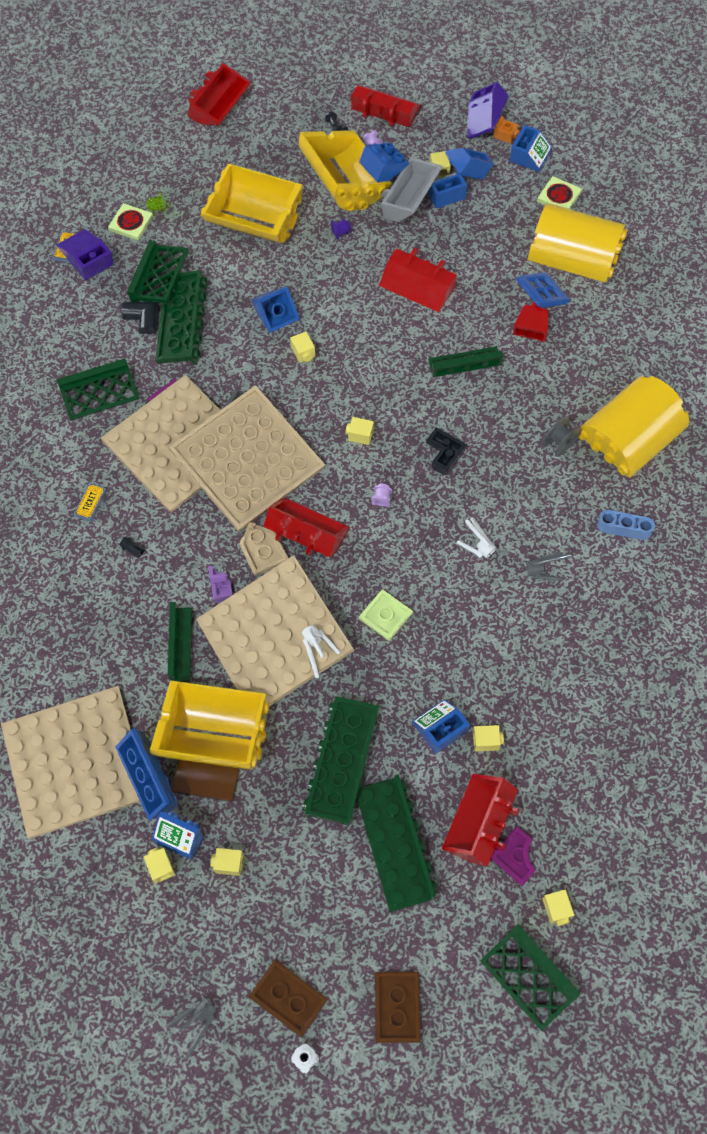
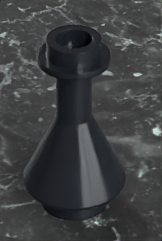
(331, 117)

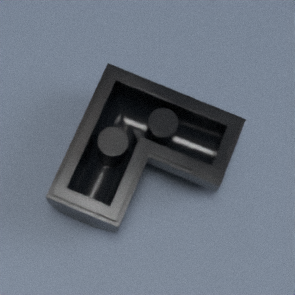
(144, 312)
(449, 448)

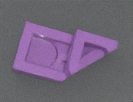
(220, 585)

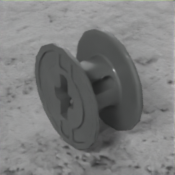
(562, 436)

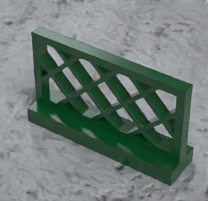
(145, 272)
(93, 376)
(544, 963)

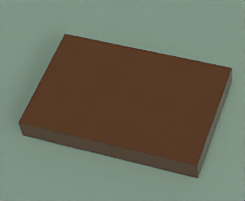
(205, 780)
(288, 998)
(397, 1007)

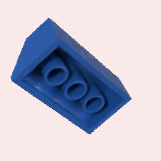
(146, 774)

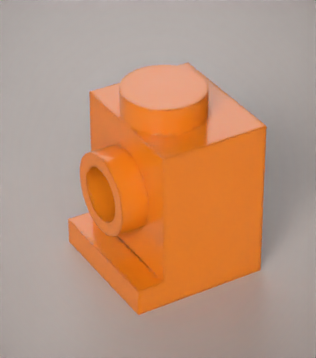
(506, 130)

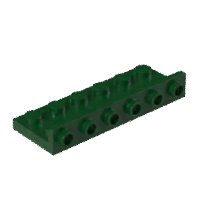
(182, 320)
(340, 761)
(396, 844)

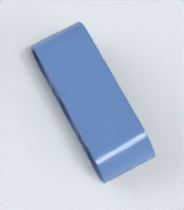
(633, 521)

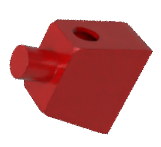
(532, 322)

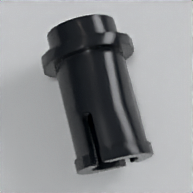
(132, 547)

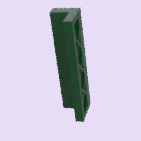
(465, 361)
(179, 643)

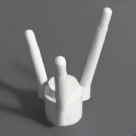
(485, 545)
(313, 638)

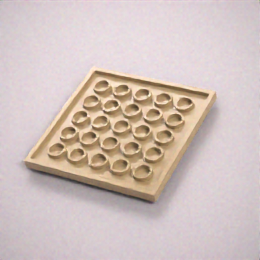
(145, 439)
(246, 458)
(262, 628)
(69, 762)

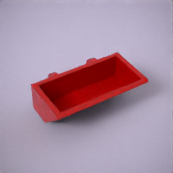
(217, 96)
(384, 106)
(418, 279)
(305, 527)
(481, 819)

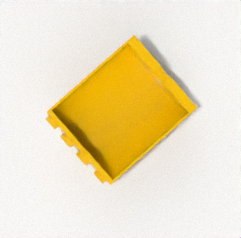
(347, 150)
(256, 197)
(577, 242)
(636, 424)
(216, 711)

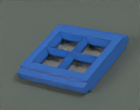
(543, 289)

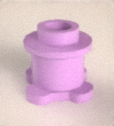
(371, 138)
(382, 495)

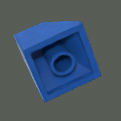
(275, 308)

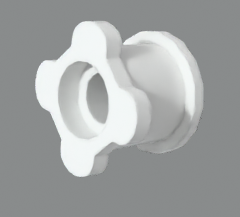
(304, 1066)

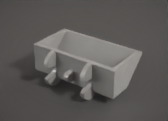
(409, 189)

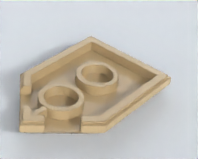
(262, 549)

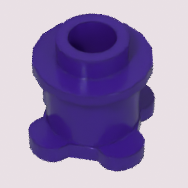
(340, 227)

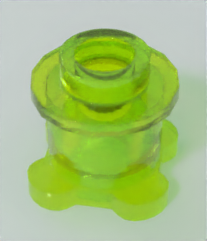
(155, 203)

